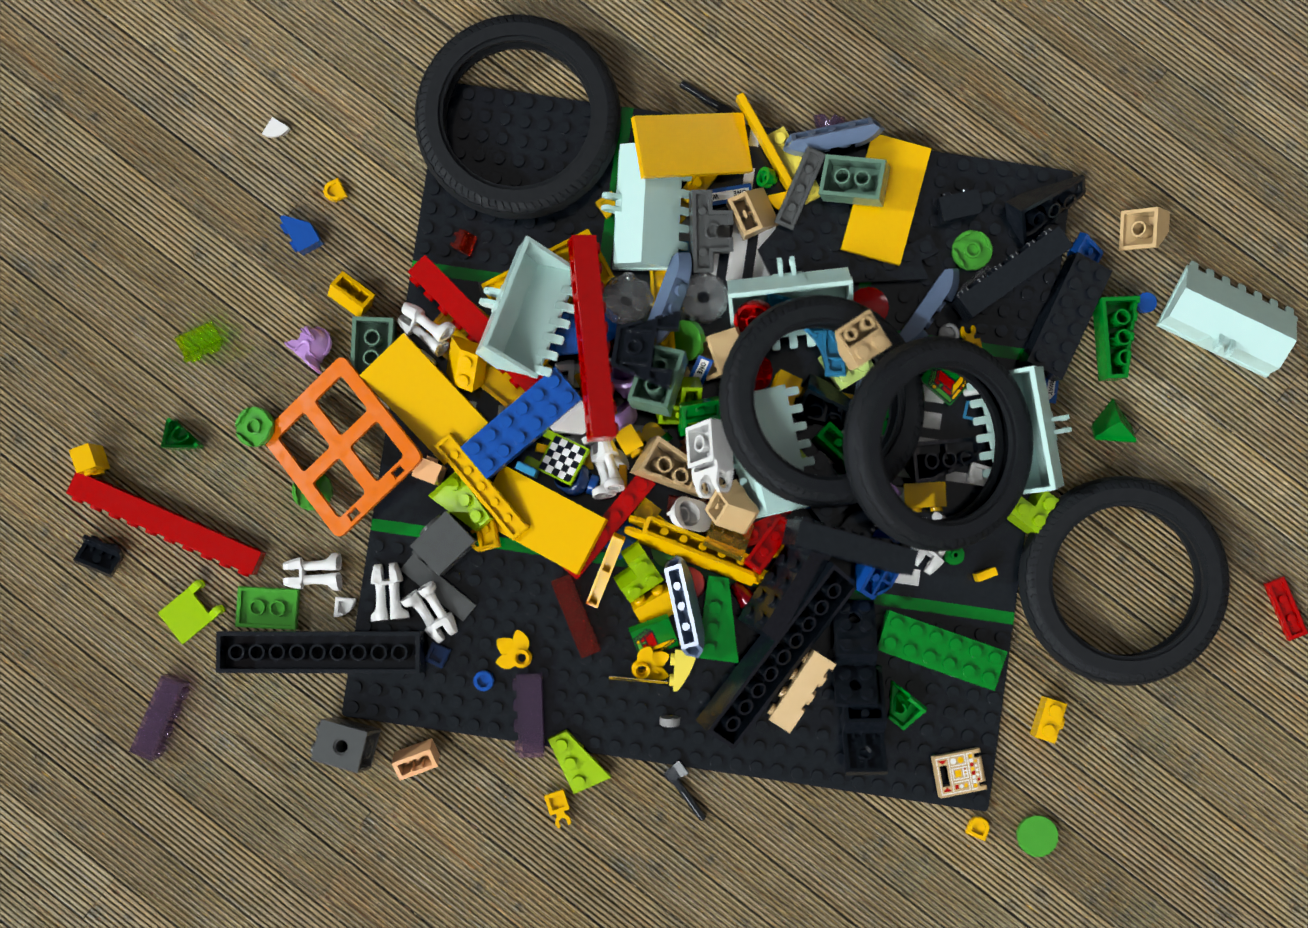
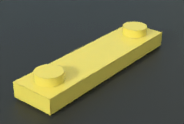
(790, 161)

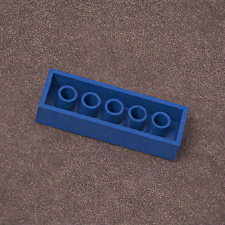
(521, 423)

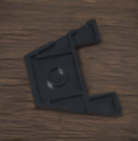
(636, 347)

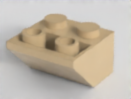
(752, 212)
(861, 340)
(717, 348)
(732, 509)

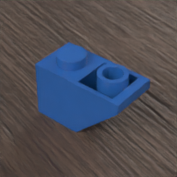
(303, 234)

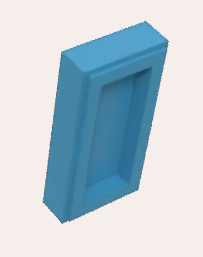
(527, 469)

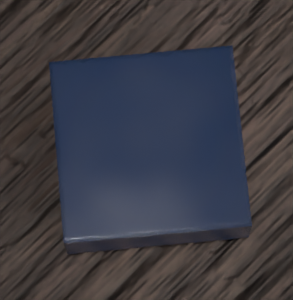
(437, 655)

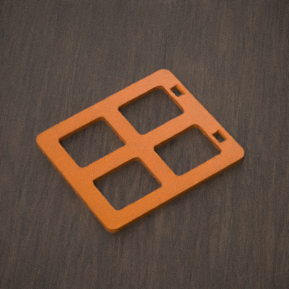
(342, 446)

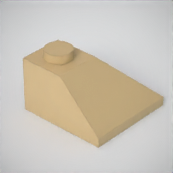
(1143, 228)

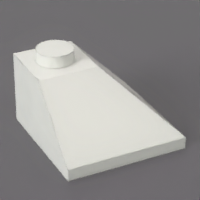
(572, 422)

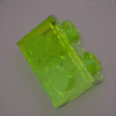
(199, 341)

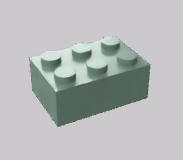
(854, 180)
(370, 339)
(654, 398)

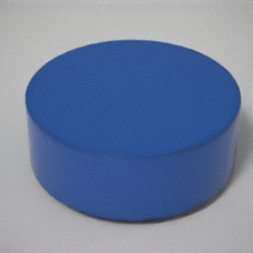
(1147, 302)
(594, 480)
(483, 680)

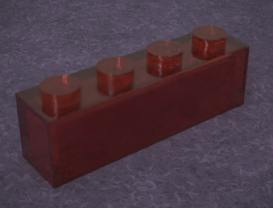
(576, 615)

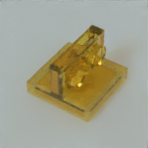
(727, 541)

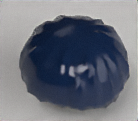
(579, 484)

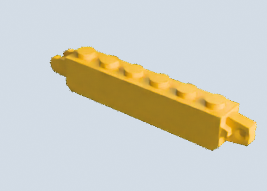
(689, 546)

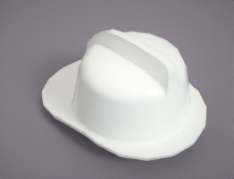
(690, 514)

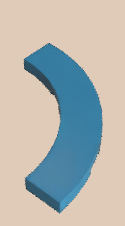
(825, 341)

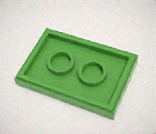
(267, 608)

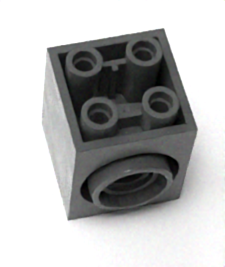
(443, 543)
(345, 744)

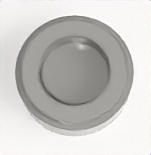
(949, 330)
(669, 721)

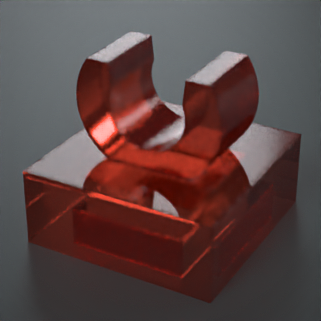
(464, 242)

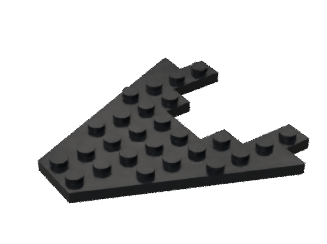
(818, 242)

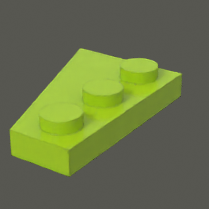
(461, 502)
(577, 764)

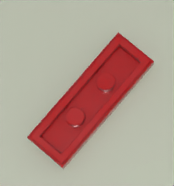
(767, 546)
(1285, 608)

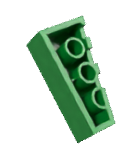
(1114, 334)
(718, 621)

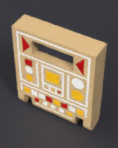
(963, 771)

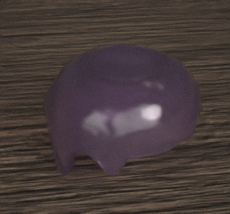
(821, 120)

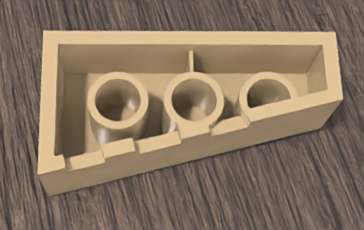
(666, 466)
(799, 690)

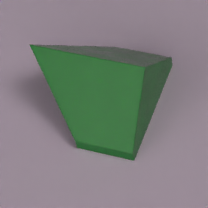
(1112, 425)
(178, 438)
(903, 707)

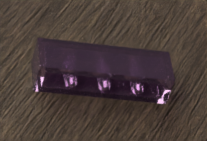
(529, 715)
(160, 717)

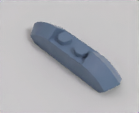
(838, 135)
(943, 288)
(672, 289)
(685, 606)

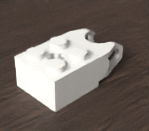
(709, 456)

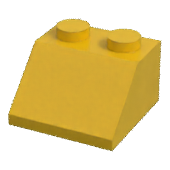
(464, 365)

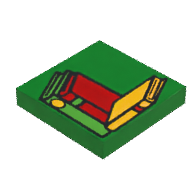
(944, 384)
(654, 633)

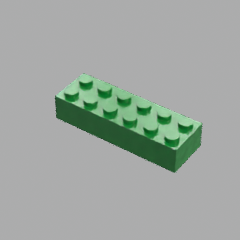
(940, 650)

